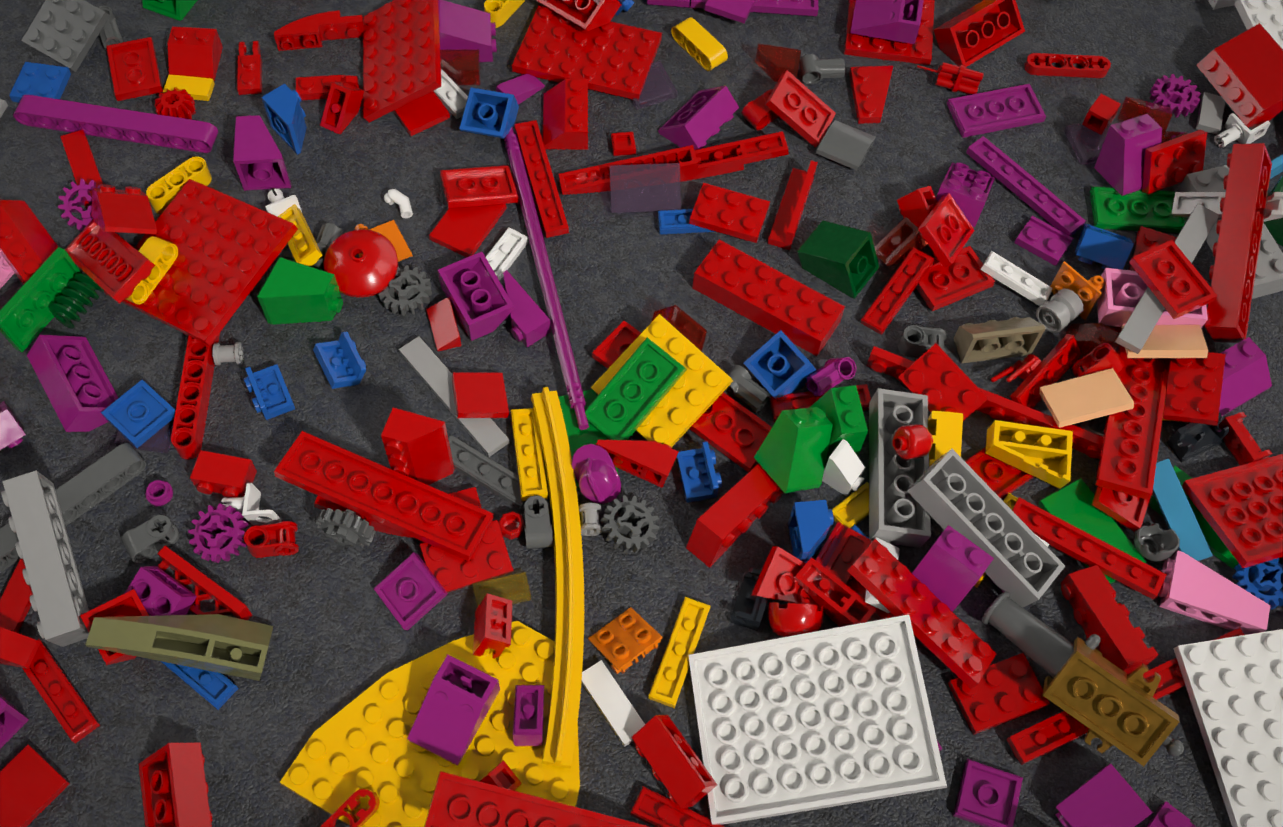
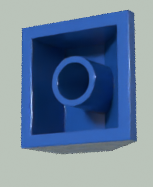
(487, 110)
(286, 116)
(1103, 247)
(780, 366)
(809, 527)

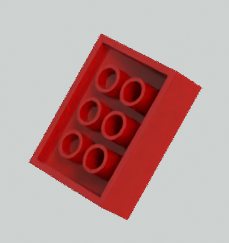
(1248, 75)

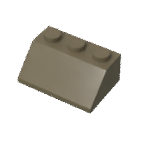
(997, 339)

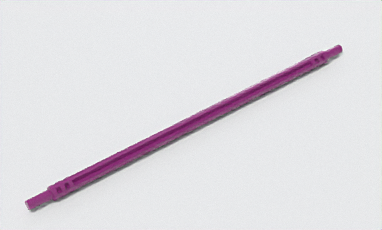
(546, 280)

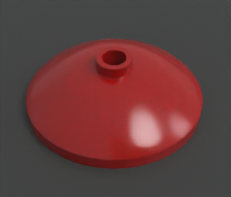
(366, 274)

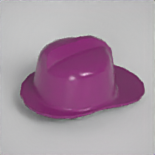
(596, 474)

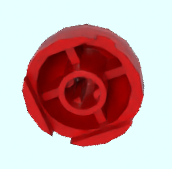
(794, 618)

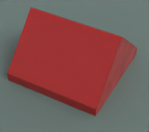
(122, 606)

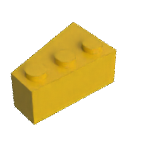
(946, 433)
(1032, 449)

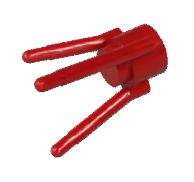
(1023, 368)

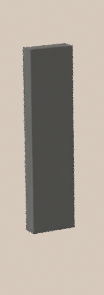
(486, 472)

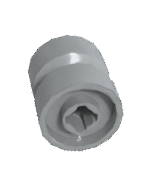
(1059, 310)

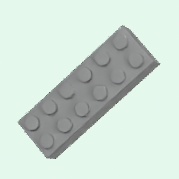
(1270, 258)
(962, 500)
(892, 510)
(47, 558)

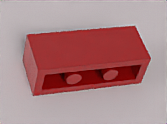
(673, 761)

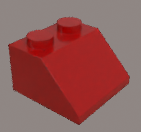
(194, 52)

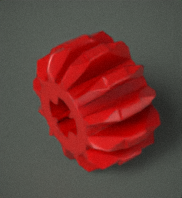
(175, 104)

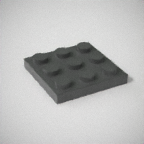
(65, 30)

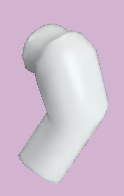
(394, 196)

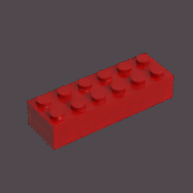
(768, 297)

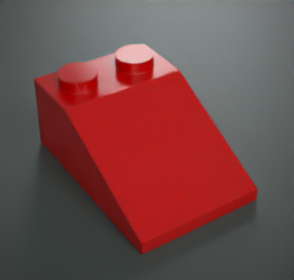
(122, 210)

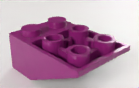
(888, 19)
(967, 188)
(453, 709)

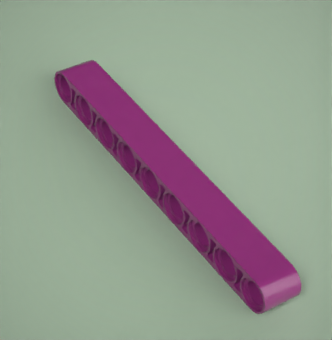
(116, 123)

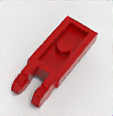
(249, 70)

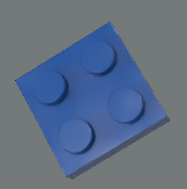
(40, 81)
(139, 413)

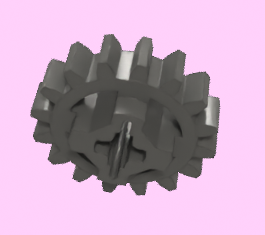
(407, 291)
(345, 527)
(623, 532)

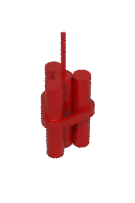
(957, 78)

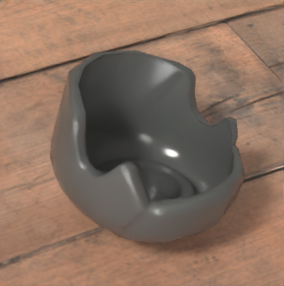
(1156, 543)

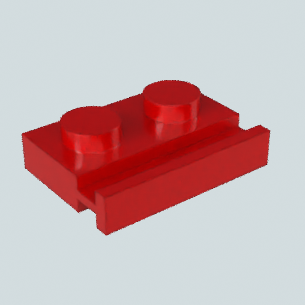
(841, 551)

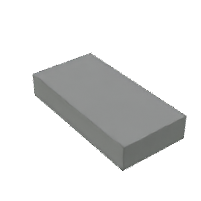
(1210, 113)

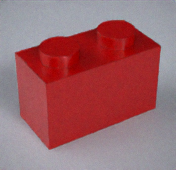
(222, 474)

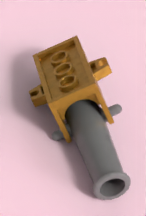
(1090, 687)

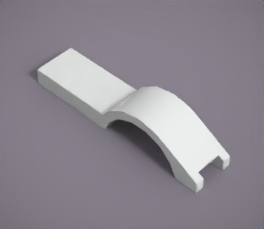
(1186, 202)

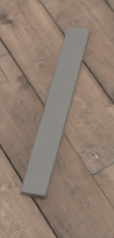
(1149, 307)

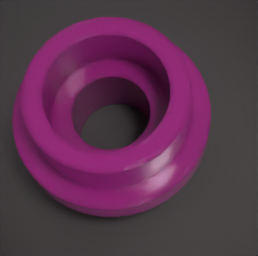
(156, 487)

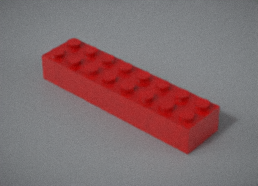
(1238, 241)

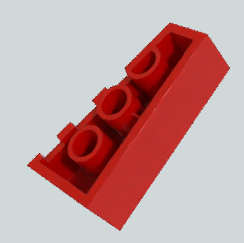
(732, 515)
(1100, 614)

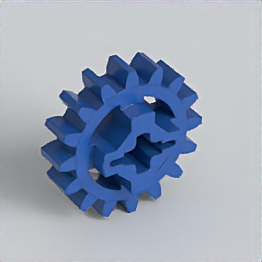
(1268, 591)

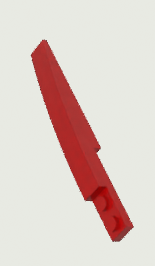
(693, 163)

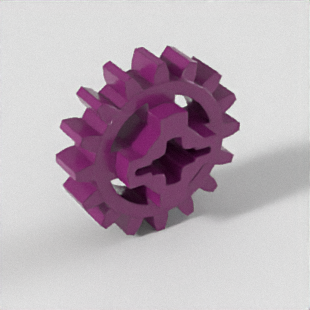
(1175, 94)
(75, 205)
(212, 523)

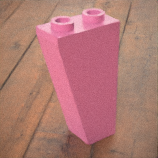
(1209, 597)

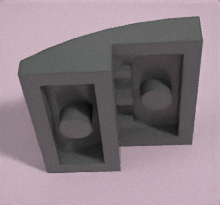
(845, 145)

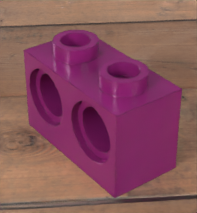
(162, 590)

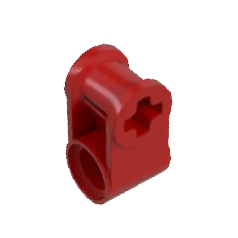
(758, 113)
(1100, 359)
(276, 539)

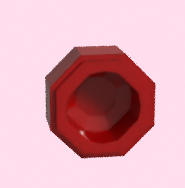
(511, 525)

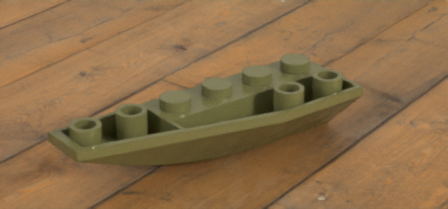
(193, 641)

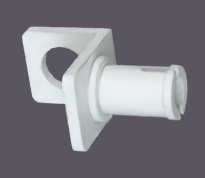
(1237, 130)
(279, 203)
(249, 507)

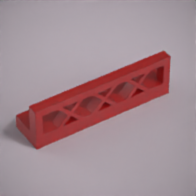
(792, 207)
(203, 583)

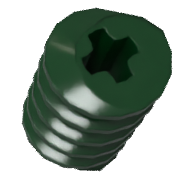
(74, 298)

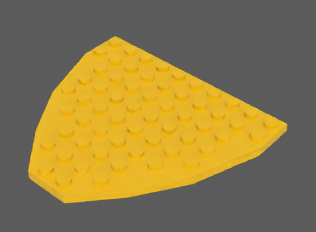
(370, 748)

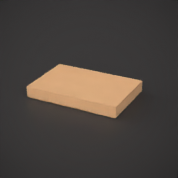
(1173, 342)
(1086, 398)

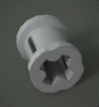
(227, 353)
(590, 519)

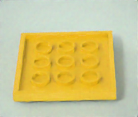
(691, 393)

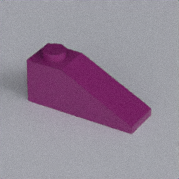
(527, 319)

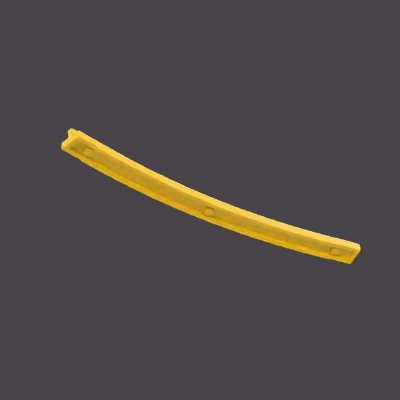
(568, 581)

